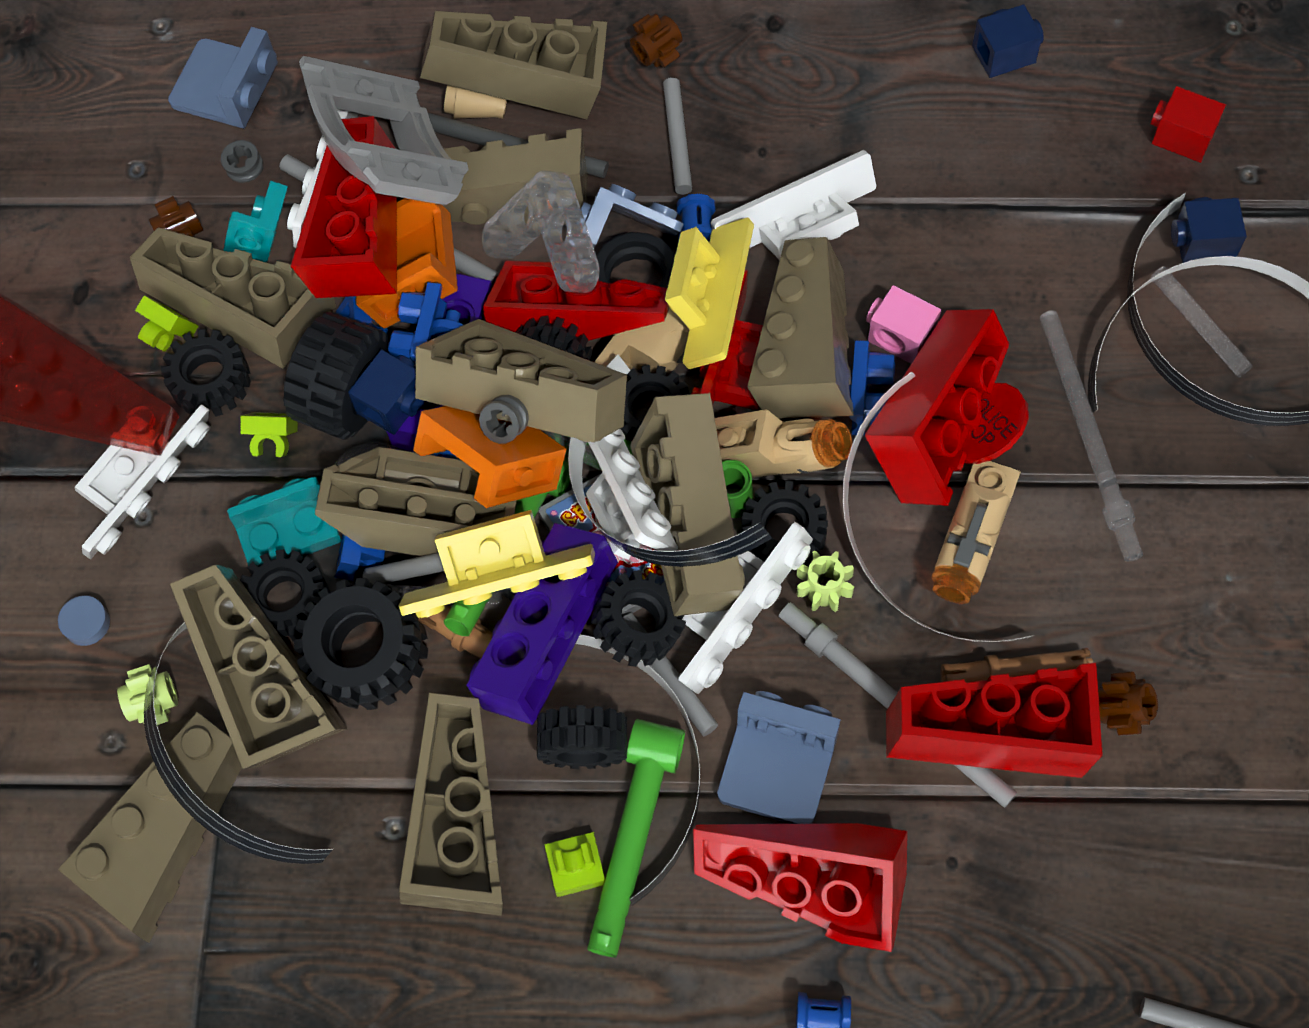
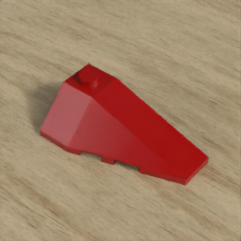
(531, 291)
(826, 873)

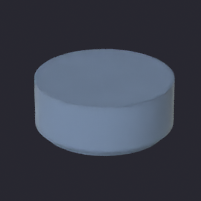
(83, 620)

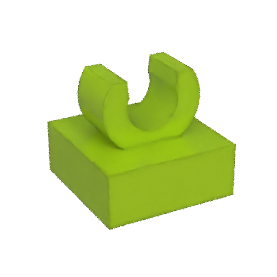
(163, 324)
(268, 425)
(575, 864)

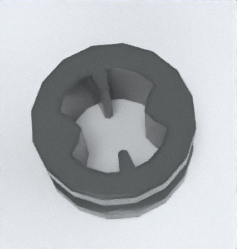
(253, 163)
(498, 432)

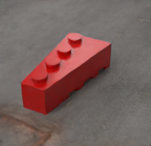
(348, 228)
(929, 417)
(1002, 723)

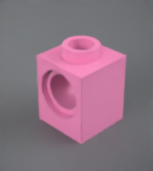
(901, 323)

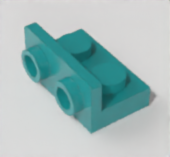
(257, 232)
(282, 522)

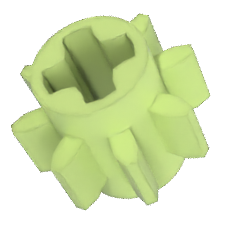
(818, 569)
(133, 695)

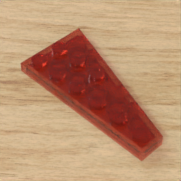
(71, 393)

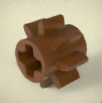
(656, 40)
(176, 217)
(1127, 703)

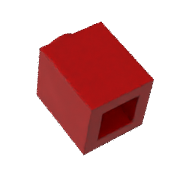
(1186, 123)

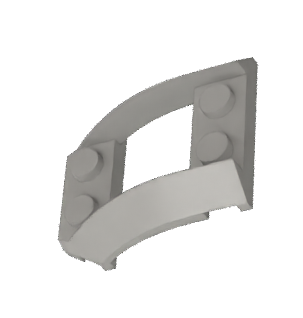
(419, 166)

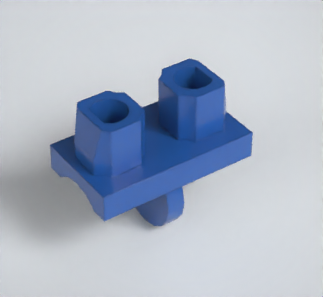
(429, 314)
(868, 369)

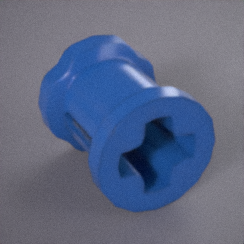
(692, 218)
(823, 1012)

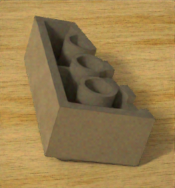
(518, 60)
(229, 292)
(557, 388)
(251, 670)
(451, 831)

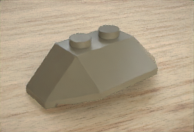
(402, 500)

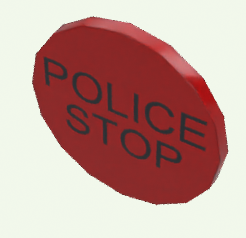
(1001, 425)

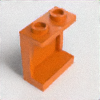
(423, 256)
(506, 471)

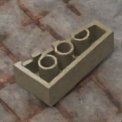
(503, 170)
(804, 339)
(685, 471)
(148, 837)

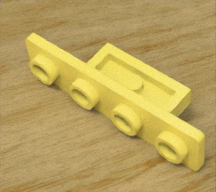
(707, 288)
(491, 559)

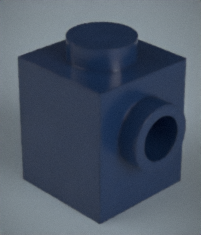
(1007, 40)
(1209, 228)
(387, 392)

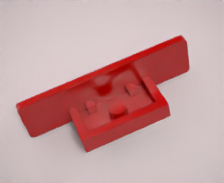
(730, 377)

